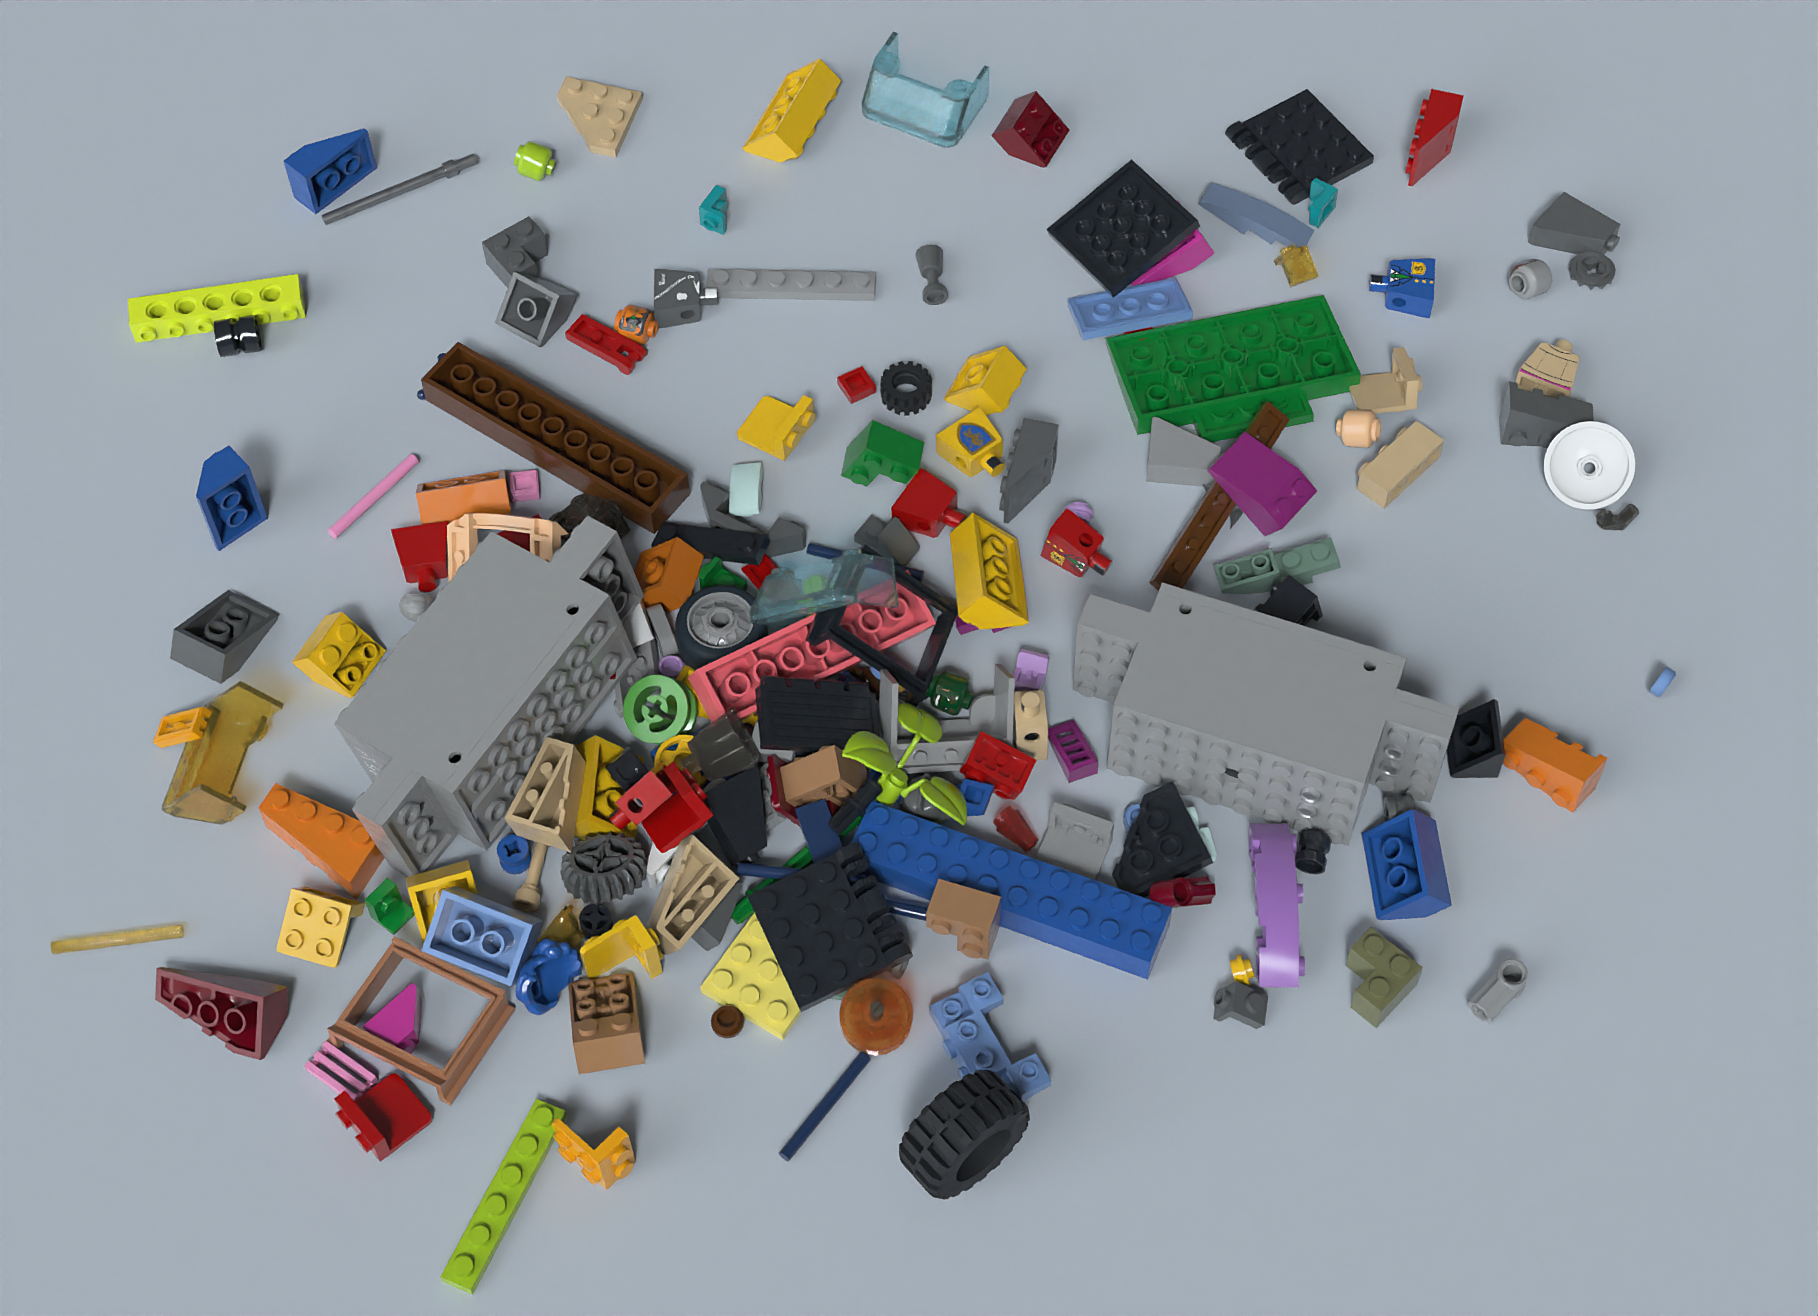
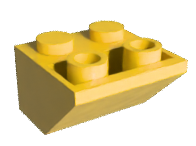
(339, 655)

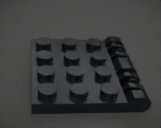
(1300, 143)
(825, 931)

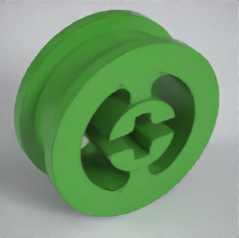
(646, 720)

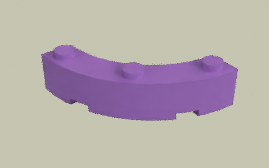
(1276, 905)

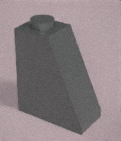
(1574, 228)

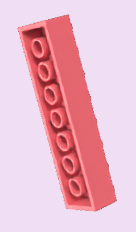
(787, 653)

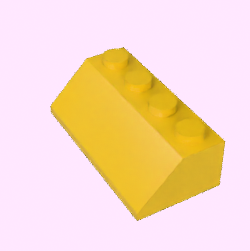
(793, 112)
(987, 575)

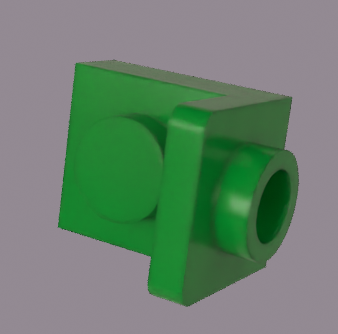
(714, 574)
(388, 908)

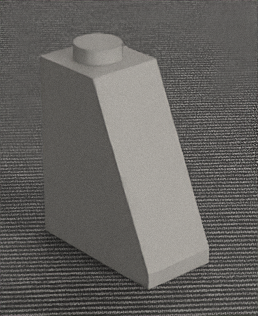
(1179, 456)

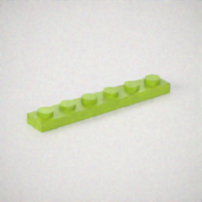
(502, 1198)

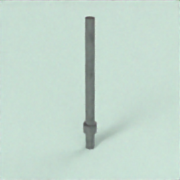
(449, 168)

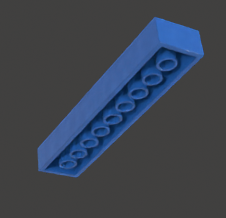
(1034, 895)

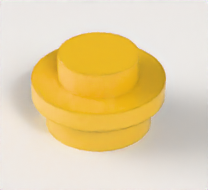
(1242, 970)

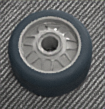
(715, 625)

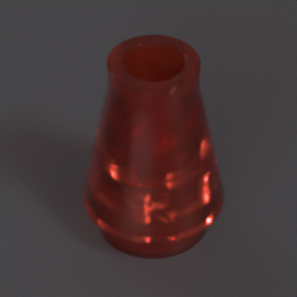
(1014, 827)

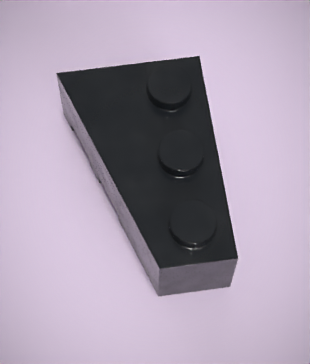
(1291, 602)

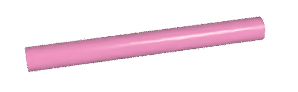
(374, 495)

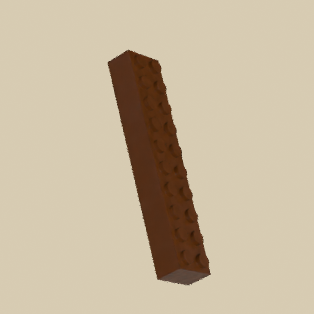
(555, 436)

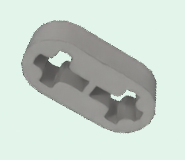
(661, 630)

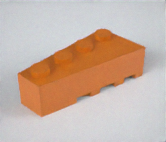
(324, 837)

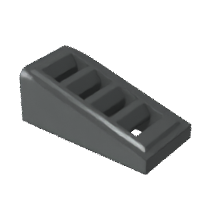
(714, 927)

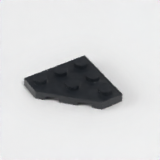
(1160, 844)

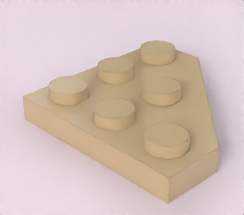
(599, 113)

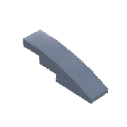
(1252, 214)

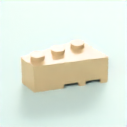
(549, 796)
(689, 894)

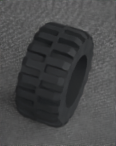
(963, 1134)

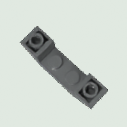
(784, 535)

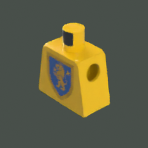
(972, 445)

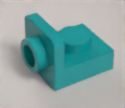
(1323, 201)
(713, 210)

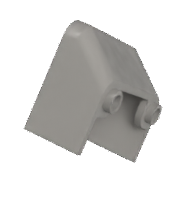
(987, 713)

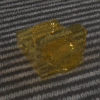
(1297, 265)

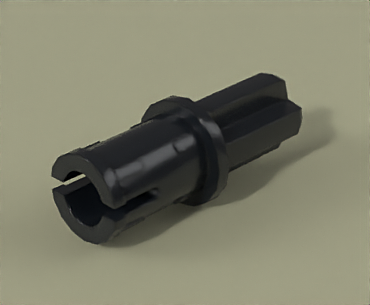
(854, 806)

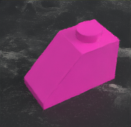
(399, 1020)

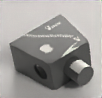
(680, 297)

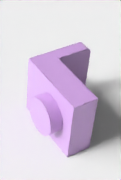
(1030, 671)

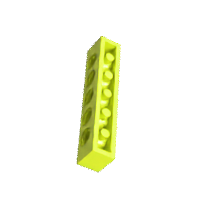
(197, 309)

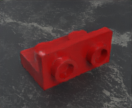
(998, 765)

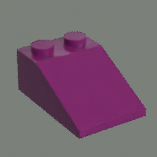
(1261, 483)

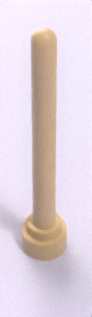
(528, 896)

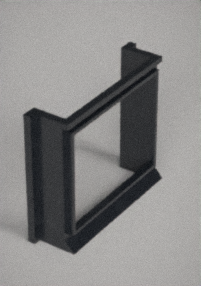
(827, 626)

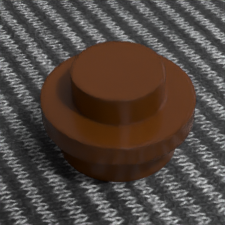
(727, 1022)

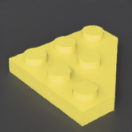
(753, 982)

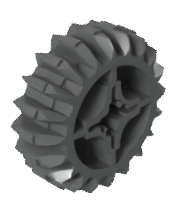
(604, 868)

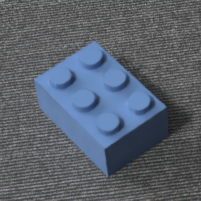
(481, 935)

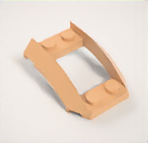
(463, 537)

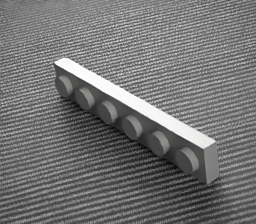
(792, 284)

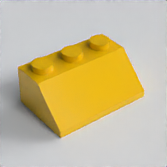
(599, 791)

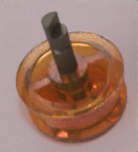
(876, 1016)

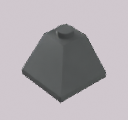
(534, 308)

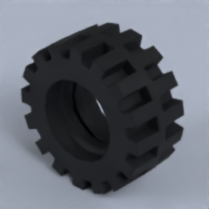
(907, 401)

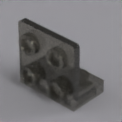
(594, 507)

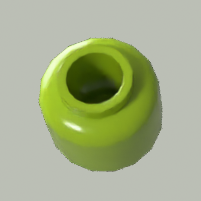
(534, 161)

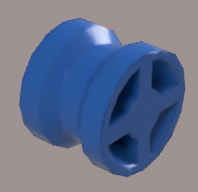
(516, 862)

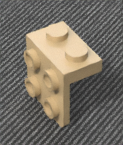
(1389, 390)

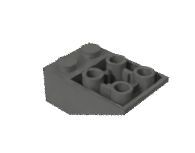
(1028, 466)

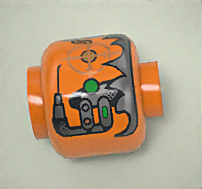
(636, 324)

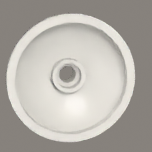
(1595, 445)

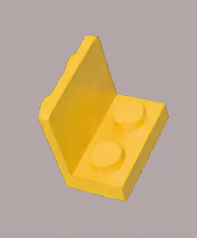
(316, 925)

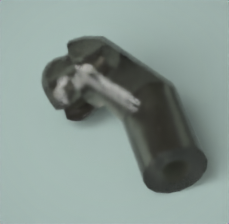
(1608, 521)

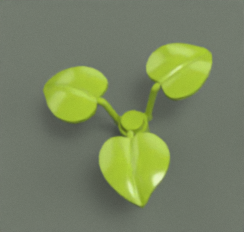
(875, 754)

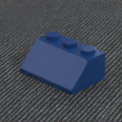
(229, 497)
(1406, 867)

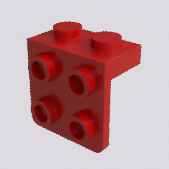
(678, 814)
(383, 1116)

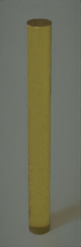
(117, 939)

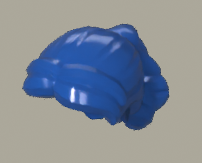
(546, 975)

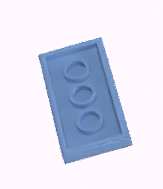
(1131, 309)

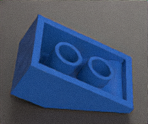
(329, 168)

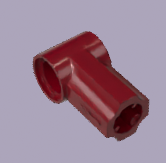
(1183, 891)

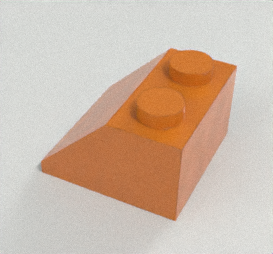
(668, 573)

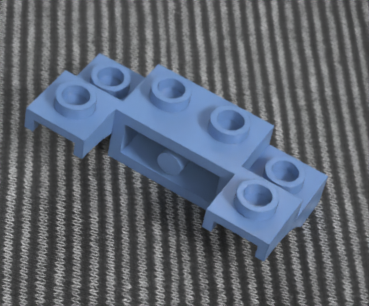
(973, 1042)

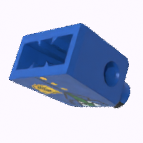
(1407, 286)

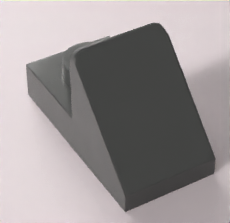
(888, 539)

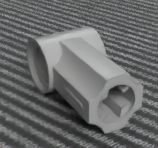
(1498, 991)

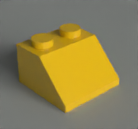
(987, 381)
(427, 888)

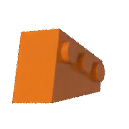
(1551, 764)

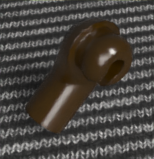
(866, 675)

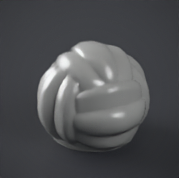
(414, 604)

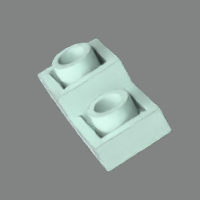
(745, 489)

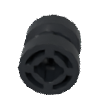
(1313, 847)

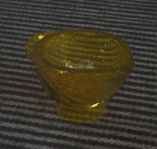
(564, 928)

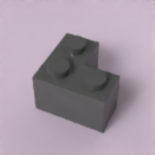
(515, 250)

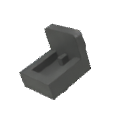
(1241, 1004)

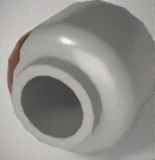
(1530, 279)

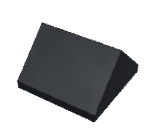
(1477, 743)

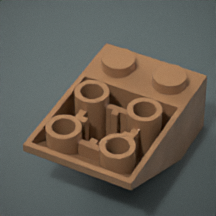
(605, 1023)

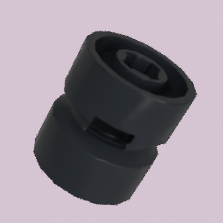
(237, 336)

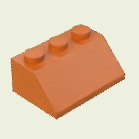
(467, 494)

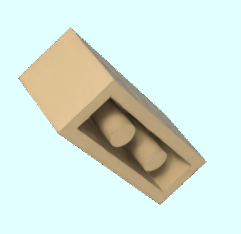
(1399, 464)

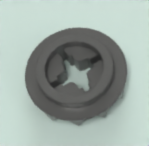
(1590, 260)

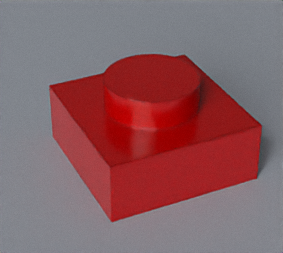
(856, 385)

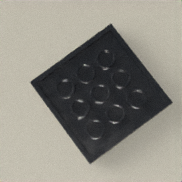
(1123, 228)

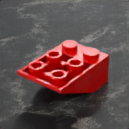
(1435, 133)

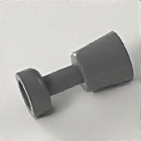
(931, 267)

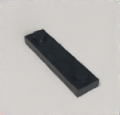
(712, 542)

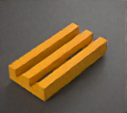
(181, 732)

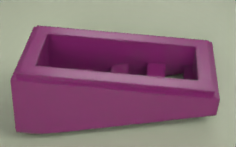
(1078, 770)

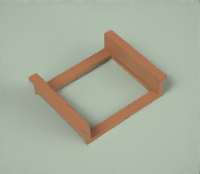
(469, 1053)

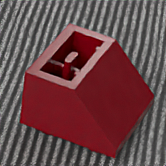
(1031, 130)

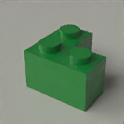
(883, 452)

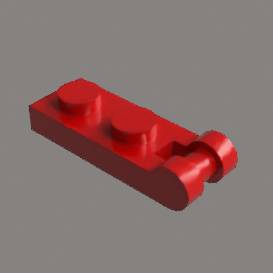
(605, 343)

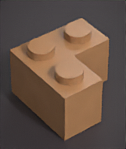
(822, 777)
(966, 914)

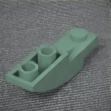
(1264, 569)

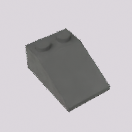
(221, 636)

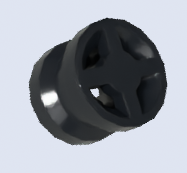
(591, 917)

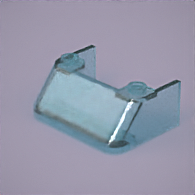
(918, 107)
(825, 585)

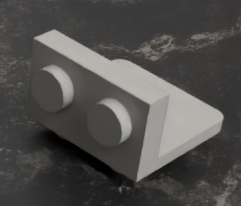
(1076, 840)

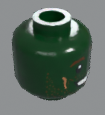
(950, 693)

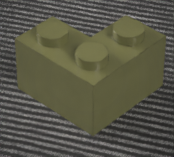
(1386, 975)

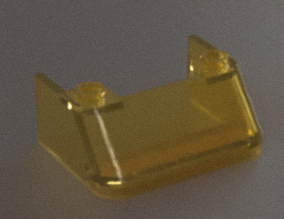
(212, 763)

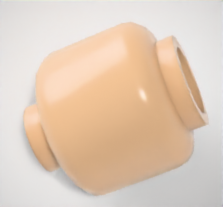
(1359, 428)

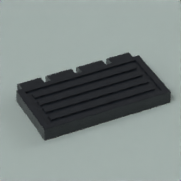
(812, 718)

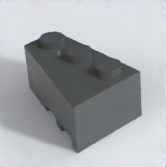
(1537, 419)

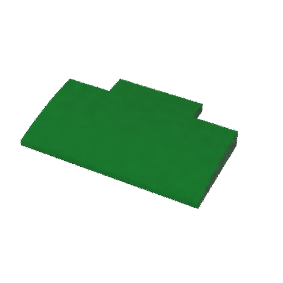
(1231, 364)

